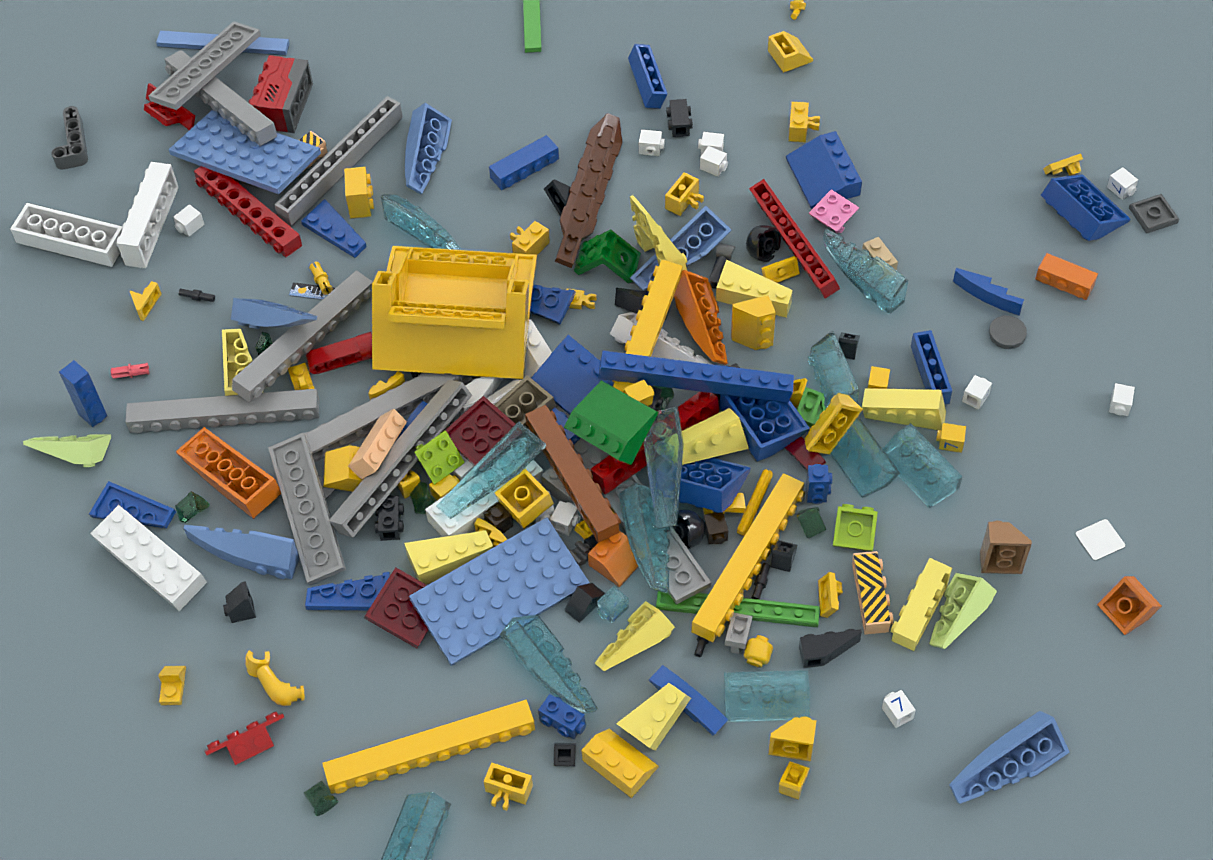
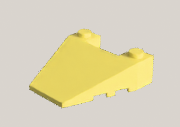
(651, 235)

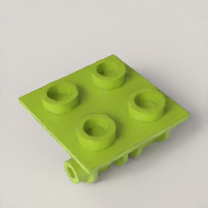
(439, 457)

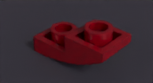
(805, 457)

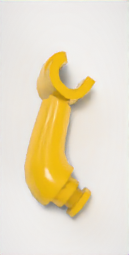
(278, 691)

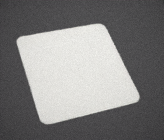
(1100, 539)

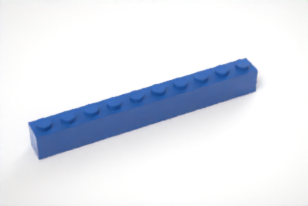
(696, 376)

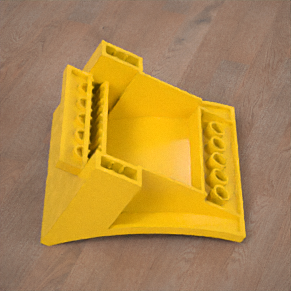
(452, 312)

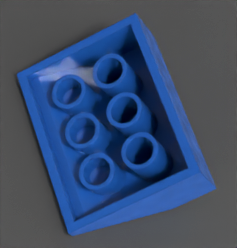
(824, 167)
(1084, 206)
(569, 374)
(766, 423)
(711, 483)

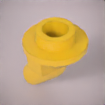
(797, 6)

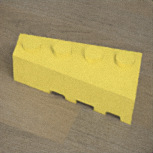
(741, 284)
(235, 356)
(905, 406)
(713, 437)
(442, 555)
(921, 604)

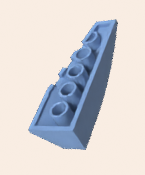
(425, 144)
(693, 240)
(267, 314)
(251, 551)
(1013, 756)

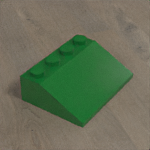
(612, 421)

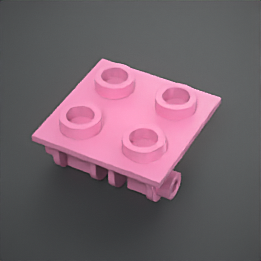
(834, 211)

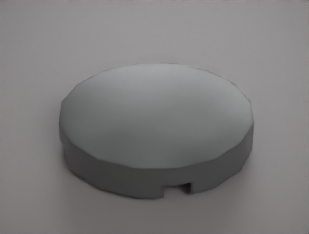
(1007, 332)

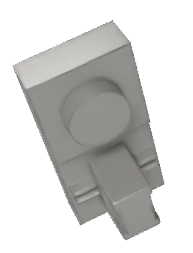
(738, 632)

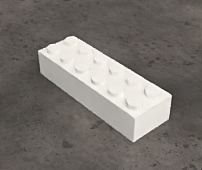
(147, 215)
(67, 234)
(464, 521)
(149, 558)

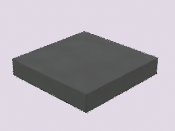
(1153, 213)

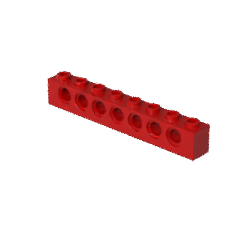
(249, 210)
(794, 238)
(612, 472)

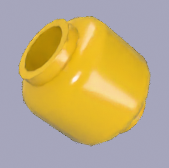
(758, 651)

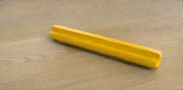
(754, 502)

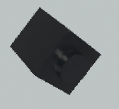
(239, 604)

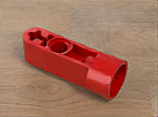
(340, 354)

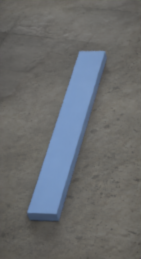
(200, 40)

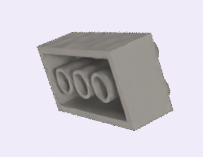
(591, 456)

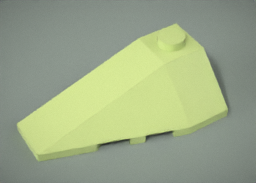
(79, 450)
(965, 601)

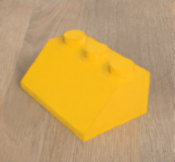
(753, 323)
(832, 424)
(618, 761)

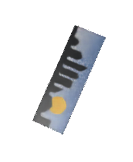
(307, 290)

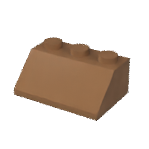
(1004, 549)

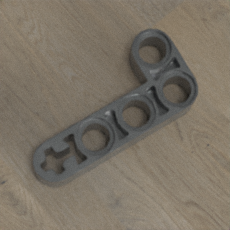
(76, 151)

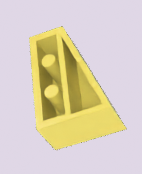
(655, 716)

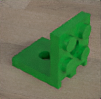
(607, 250)

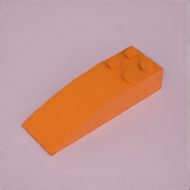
(230, 472)

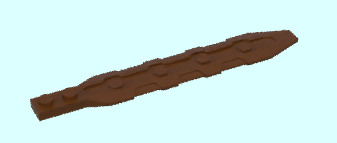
(589, 186)

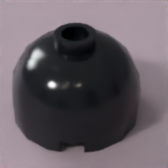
(763, 242)
(689, 528)

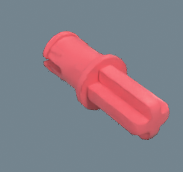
(130, 371)

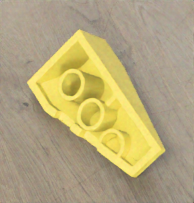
(645, 629)

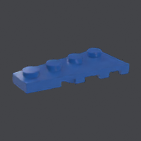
(332, 227)
(551, 302)
(140, 507)
(347, 595)

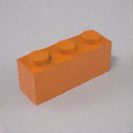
(1066, 276)

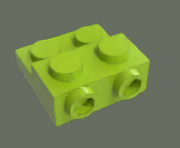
(855, 528)

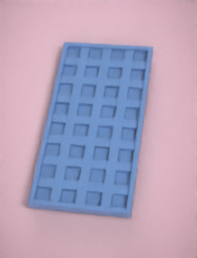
(228, 151)
(506, 582)

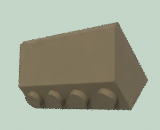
(523, 399)

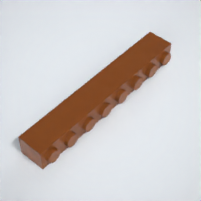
(572, 474)

